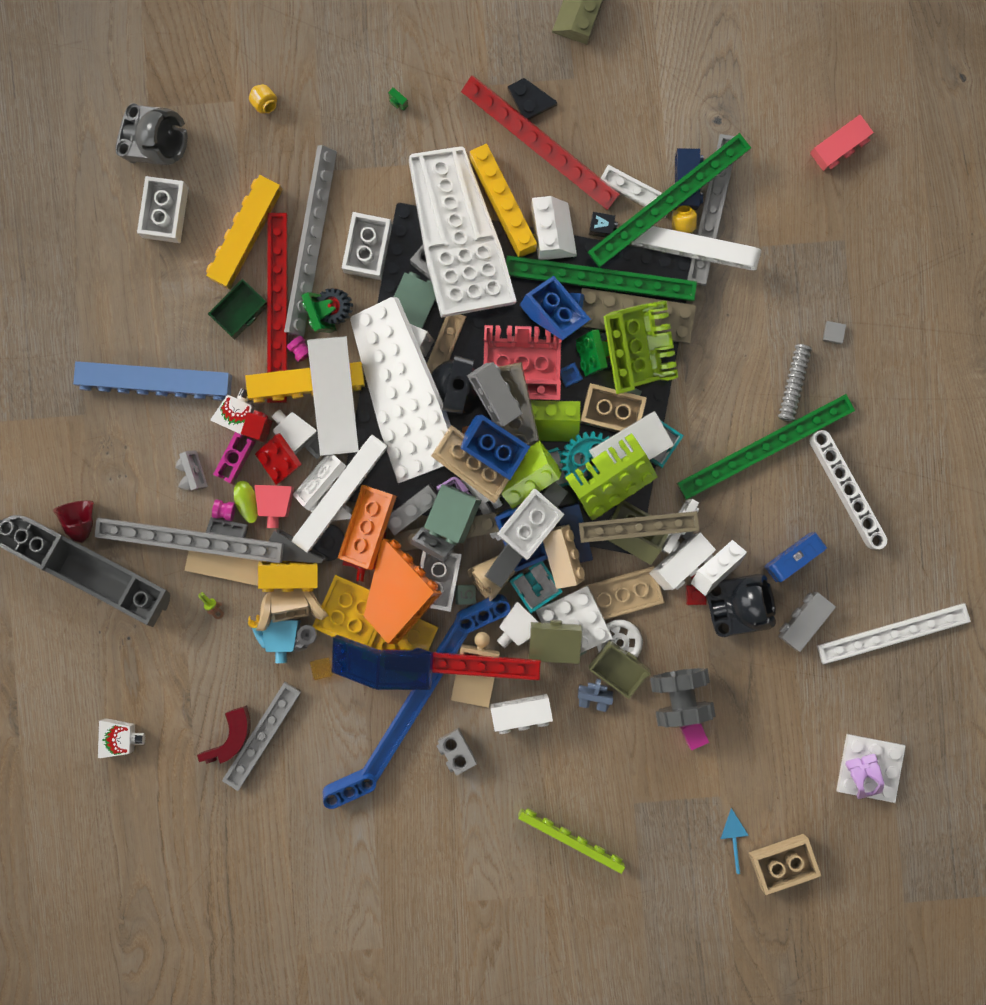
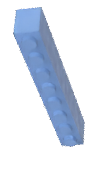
(152, 379)

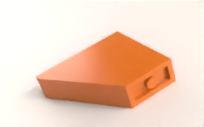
(398, 593)

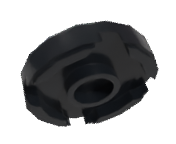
(330, 542)

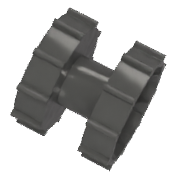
(683, 708)

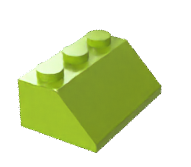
(557, 420)
(534, 472)

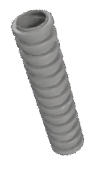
(795, 382)

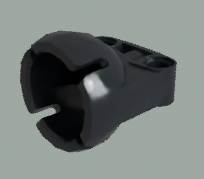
(456, 401)
(743, 605)

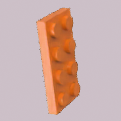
(367, 527)

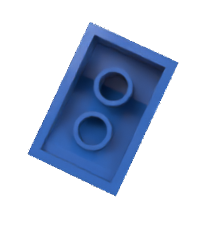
(554, 309)

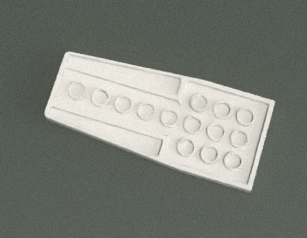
(458, 234)
(400, 388)

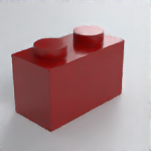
(256, 426)

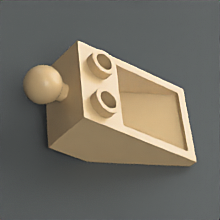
(475, 689)

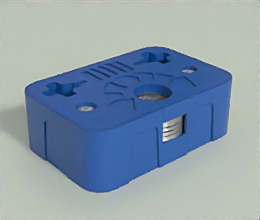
(795, 557)

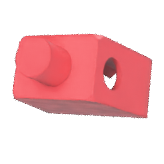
(273, 502)

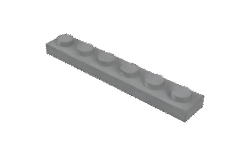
(261, 736)

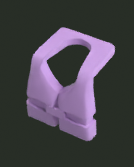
(458, 483)
(864, 768)

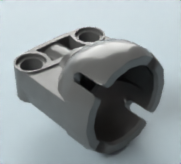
(151, 135)

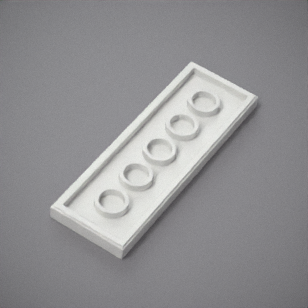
(333, 395)

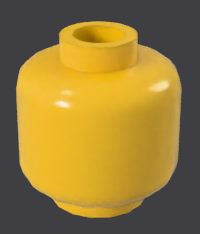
(263, 99)
(684, 219)

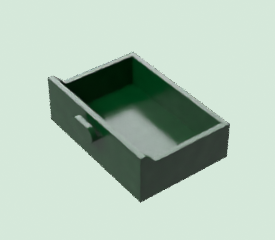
(238, 309)

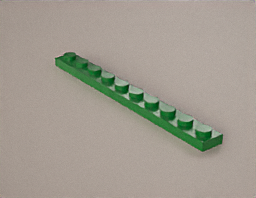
(669, 200)
(602, 278)
(765, 446)

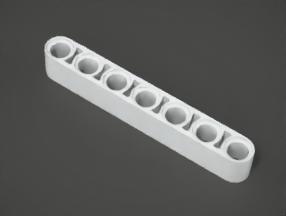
(700, 247)
(339, 493)
(856, 494)

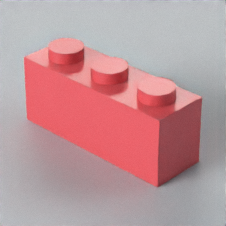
(842, 143)

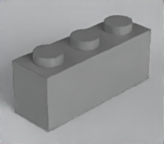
(495, 394)
(412, 509)
(806, 621)

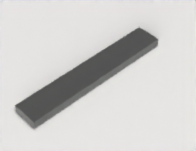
(509, 558)

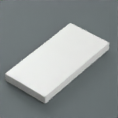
(648, 433)

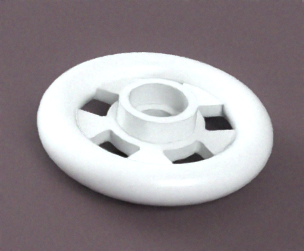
(633, 633)

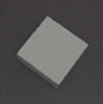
(834, 332)

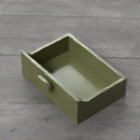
(555, 642)
(619, 669)

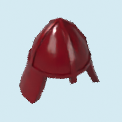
(76, 519)

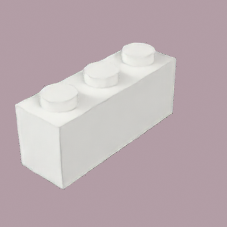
(718, 567)

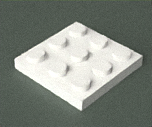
(582, 610)
(889, 758)

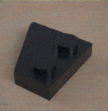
(530, 99)

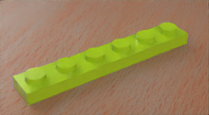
(579, 843)

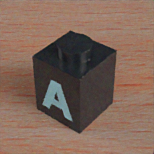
(602, 224)

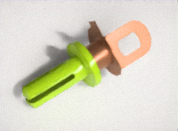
(211, 605)

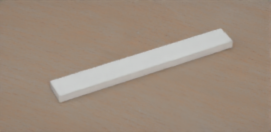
(893, 633)

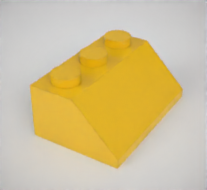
(287, 576)

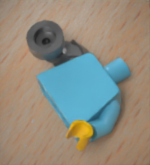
(283, 637)

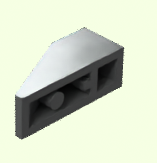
(294, 553)

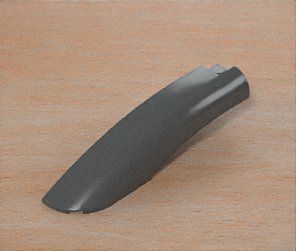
(83, 568)

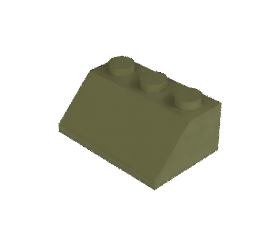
(577, 19)
(645, 547)

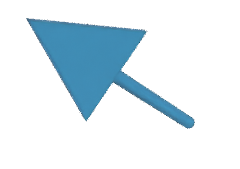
(734, 829)

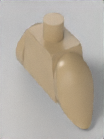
(287, 606)

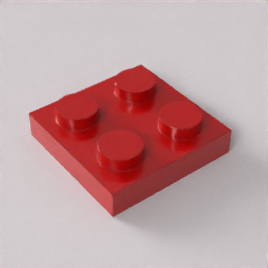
(278, 459)

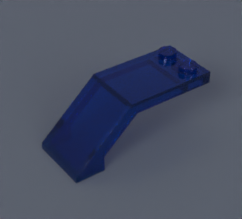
(382, 667)

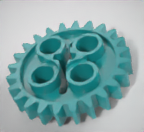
(582, 448)

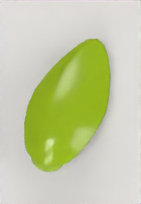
(246, 501)

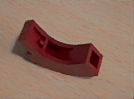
(239, 731)

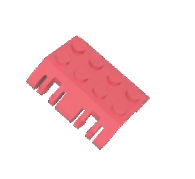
(539, 358)

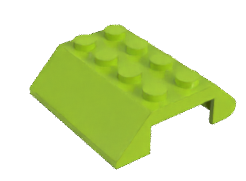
(637, 346)
(615, 480)

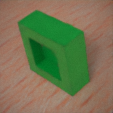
(397, 99)

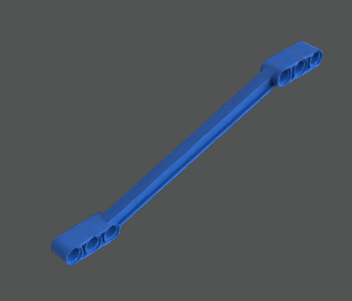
(411, 707)

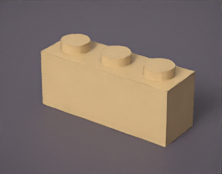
(563, 557)

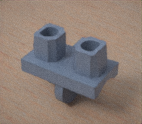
(596, 693)

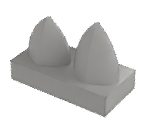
(191, 465)

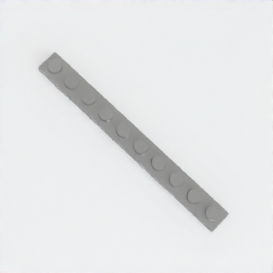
(310, 239)
(189, 540)

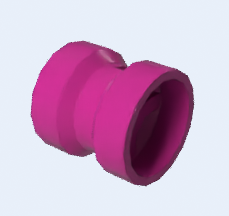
(299, 348)
(223, 510)

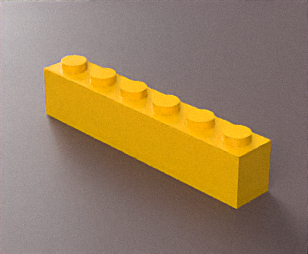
(503, 201)
(244, 232)
(291, 383)

